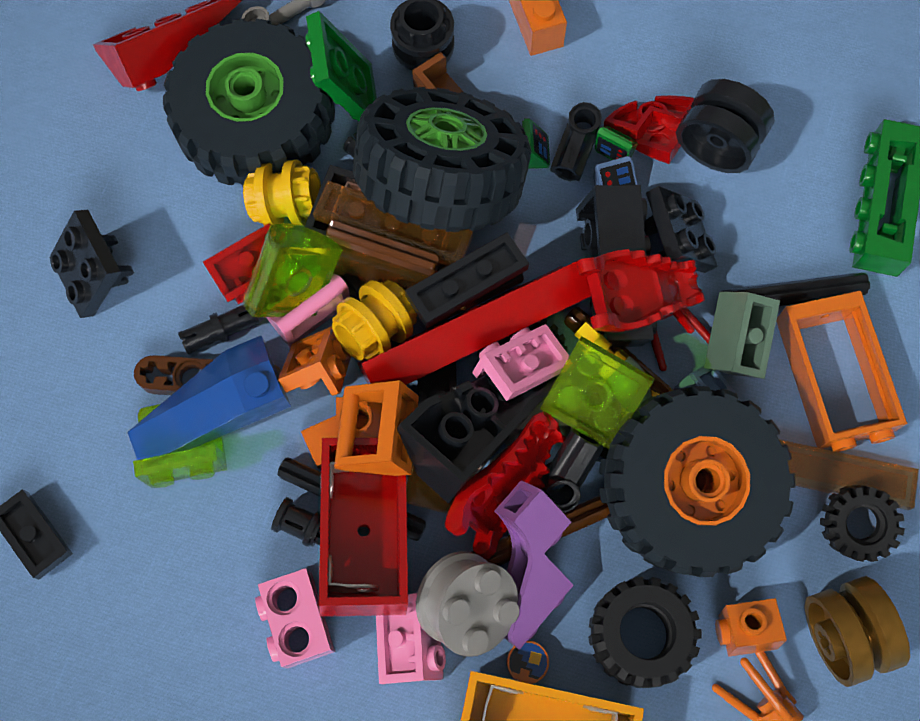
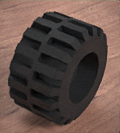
(678, 623)

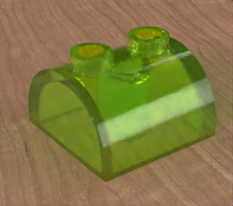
(289, 269)

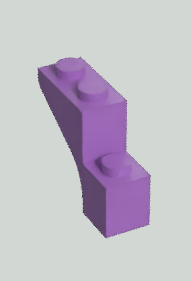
(533, 528)

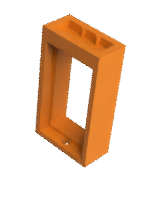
(871, 360)

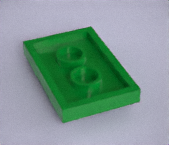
(339, 66)

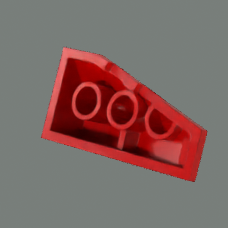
(148, 53)

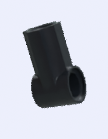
(576, 142)
(571, 468)

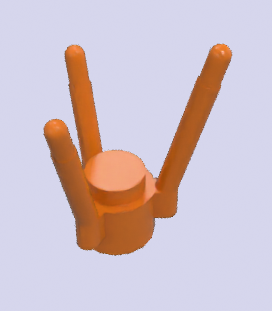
(776, 704)

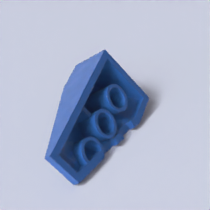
(219, 399)

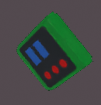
(614, 143)
(539, 145)

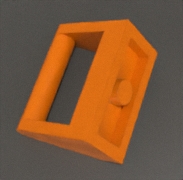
(391, 456)

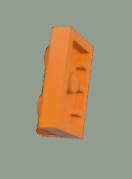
(315, 359)

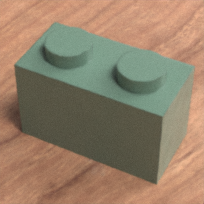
(742, 334)

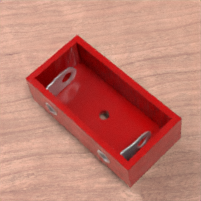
(359, 571)

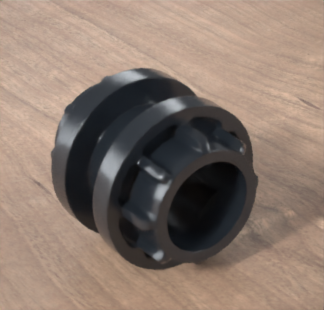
(421, 31)

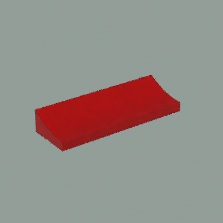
(478, 327)

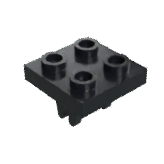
(680, 228)
(86, 263)

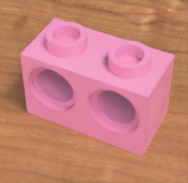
(303, 615)

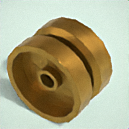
(857, 631)

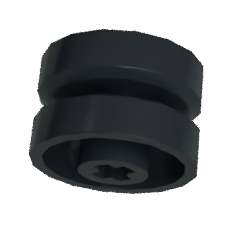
(725, 125)

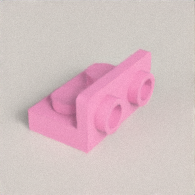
(522, 361)
(406, 649)

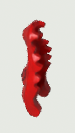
(637, 288)
(487, 489)

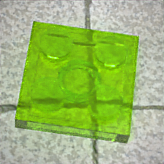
(596, 392)

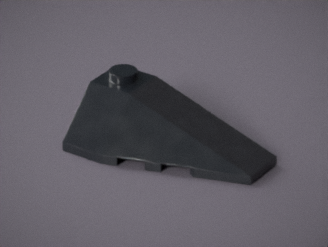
(461, 430)

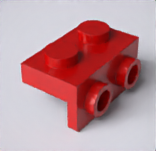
(234, 265)

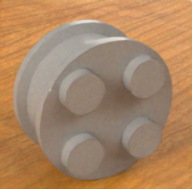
(467, 603)

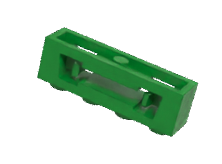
(890, 247)

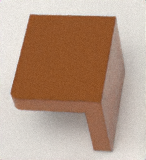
(434, 75)

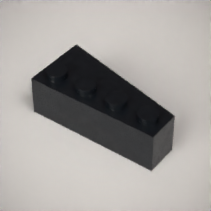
(612, 223)

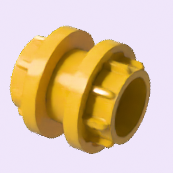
(282, 194)
(370, 324)

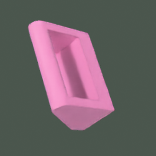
(300, 322)

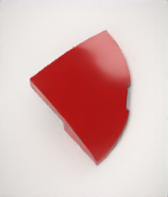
(652, 124)

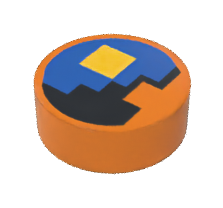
(528, 663)

